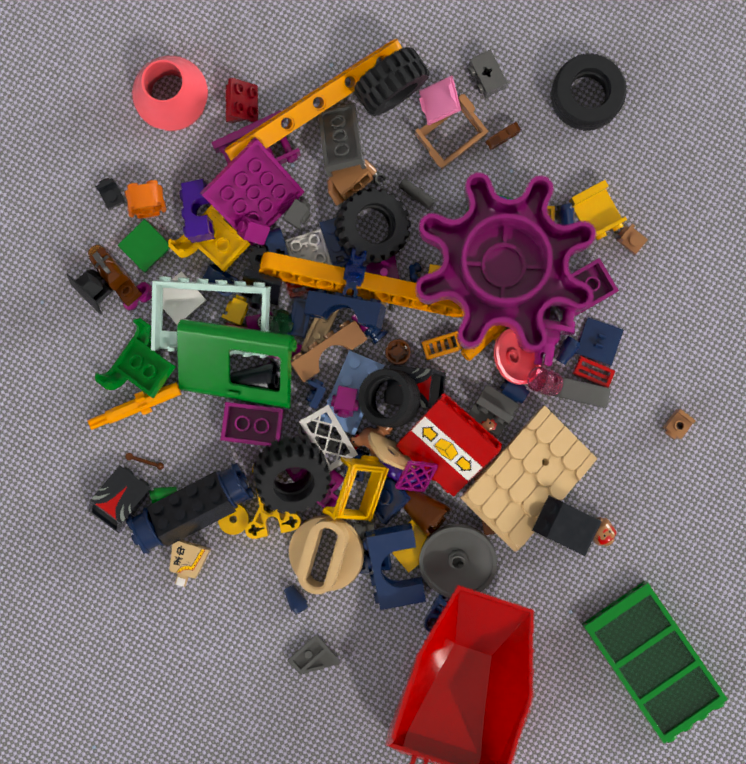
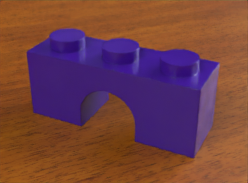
(196, 227)

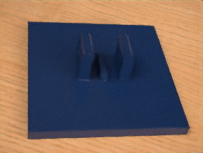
(599, 341)

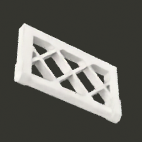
(335, 423)

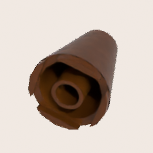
(426, 511)

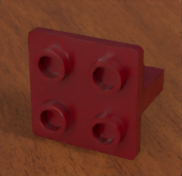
(241, 101)

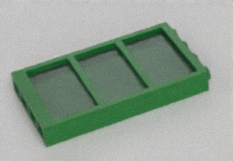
(655, 662)

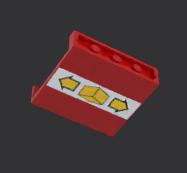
(452, 442)

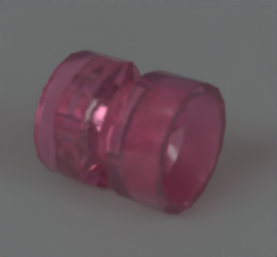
(545, 381)

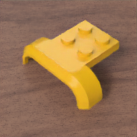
(221, 250)

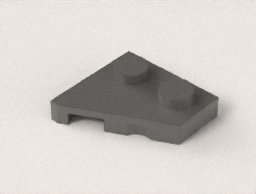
(313, 656)

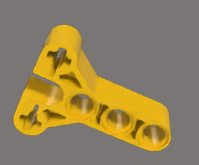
(262, 516)

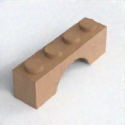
(307, 364)

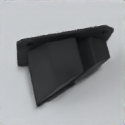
(90, 288)

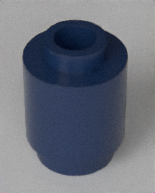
(514, 392)

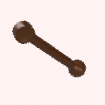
(129, 456)

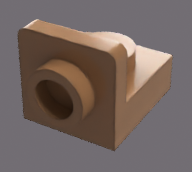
(631, 239)

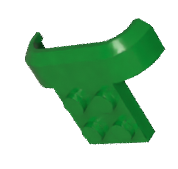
(138, 364)

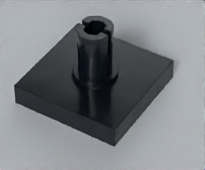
(256, 299)

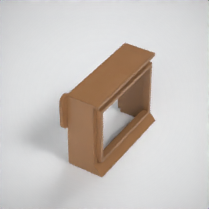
(468, 110)

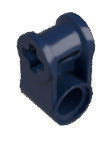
(275, 242)
(215, 273)
(434, 611)

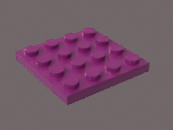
(252, 187)

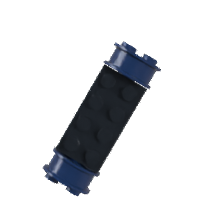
(190, 509)

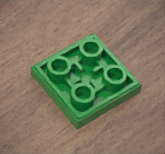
(144, 246)

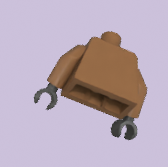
(350, 181)

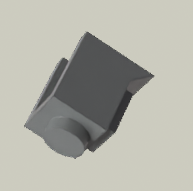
(298, 214)

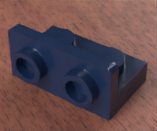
(315, 396)

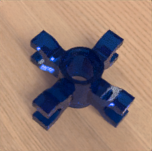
(354, 272)

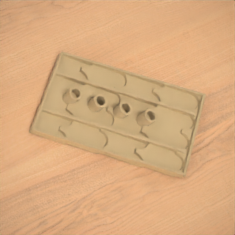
(535, 464)

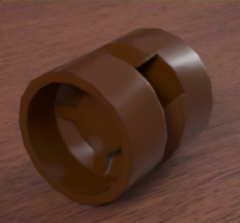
(397, 352)

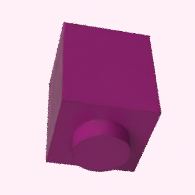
(253, 230)

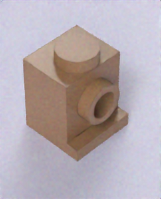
(671, 428)

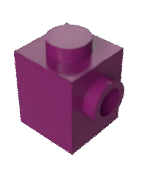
(345, 402)

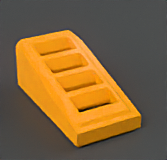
(449, 336)

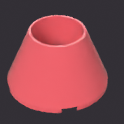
(181, 109)

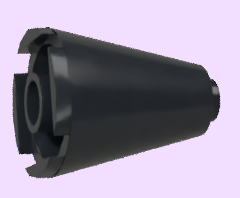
(258, 376)

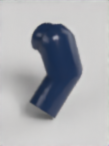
(413, 272)

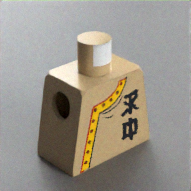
(187, 560)

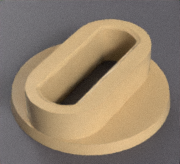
(345, 560)

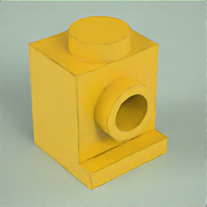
(236, 310)

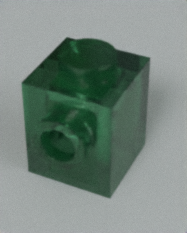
(280, 322)

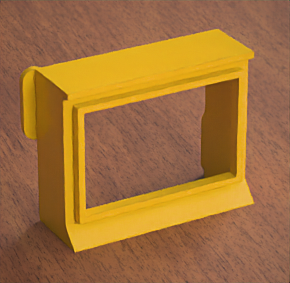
(371, 494)

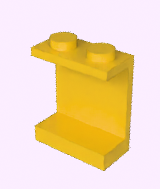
(598, 209)

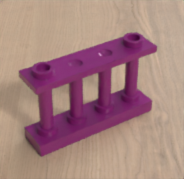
(221, 143)

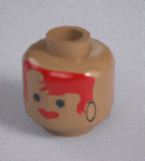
(605, 533)

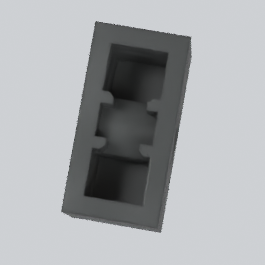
(487, 63)

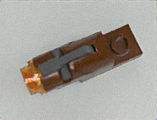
(114, 274)

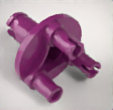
(554, 330)

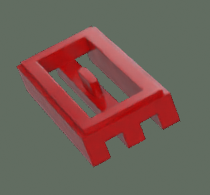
(578, 366)

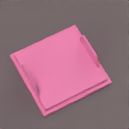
(439, 100)

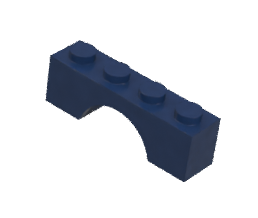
(322, 305)

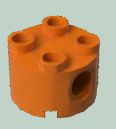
(145, 199)

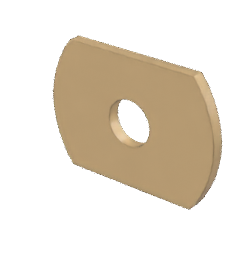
(381, 445)

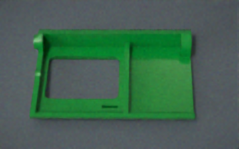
(205, 360)

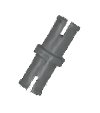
(416, 193)

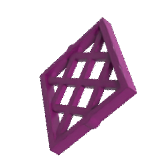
(416, 476)

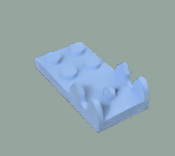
(352, 374)

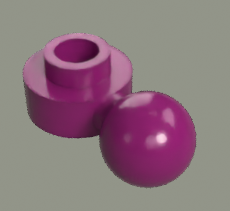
(146, 290)

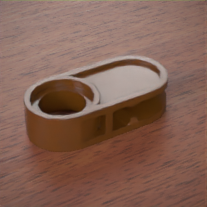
(503, 136)

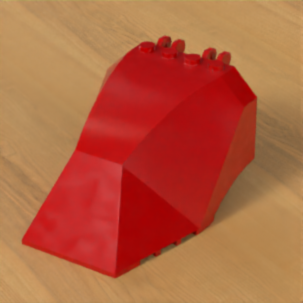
(468, 684)

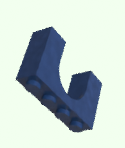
(392, 592)

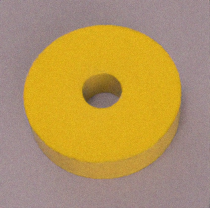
(237, 527)

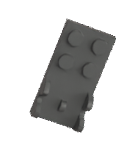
(341, 138)

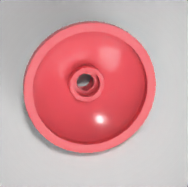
(511, 359)

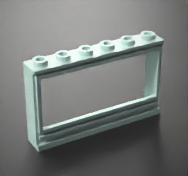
(168, 339)

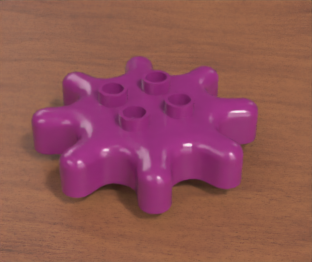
(505, 262)

